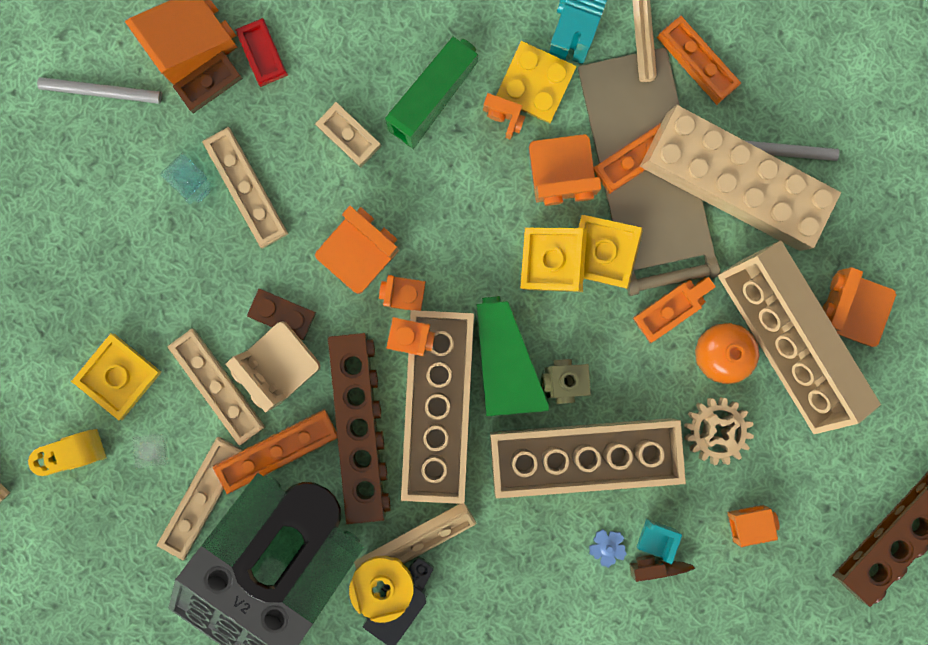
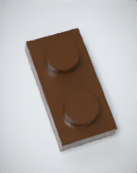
(207, 82)
(273, 309)

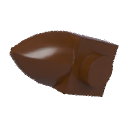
(650, 568)

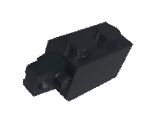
(392, 631)

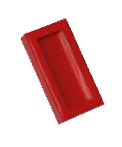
(261, 52)

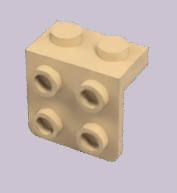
(274, 366)

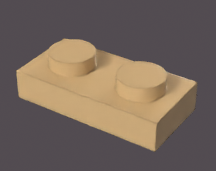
(348, 134)

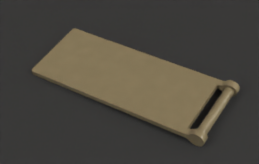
(671, 218)

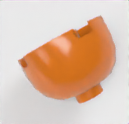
(727, 353)

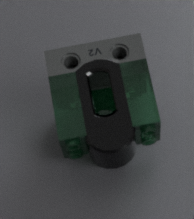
(267, 566)

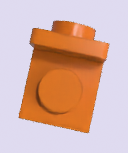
(502, 109)
(402, 293)
(410, 337)

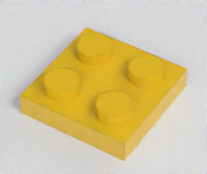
(536, 81)
(610, 250)
(553, 259)
(116, 376)

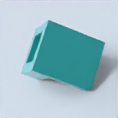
(659, 540)

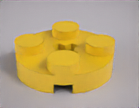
(397, 598)

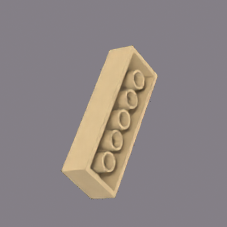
(740, 179)
(799, 340)
(438, 411)
(587, 458)

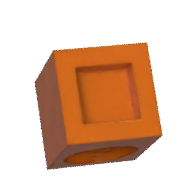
(753, 525)

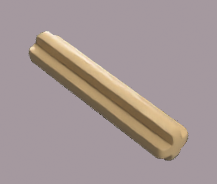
(644, 40)

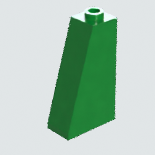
(431, 92)
(506, 367)

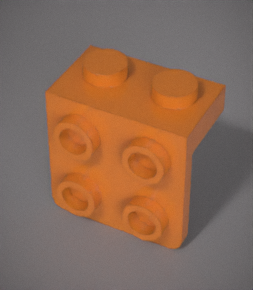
(563, 169)
(357, 250)
(858, 307)

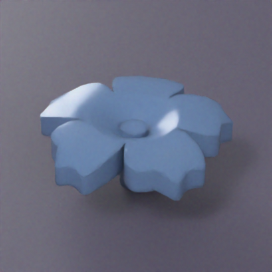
(608, 547)

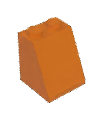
(181, 36)

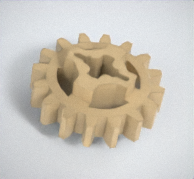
(730, 424)

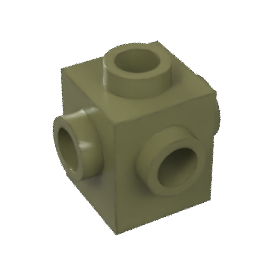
(576, 381)

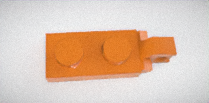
(672, 308)

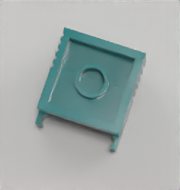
(576, 28)

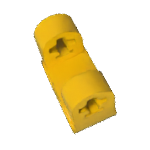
(69, 453)

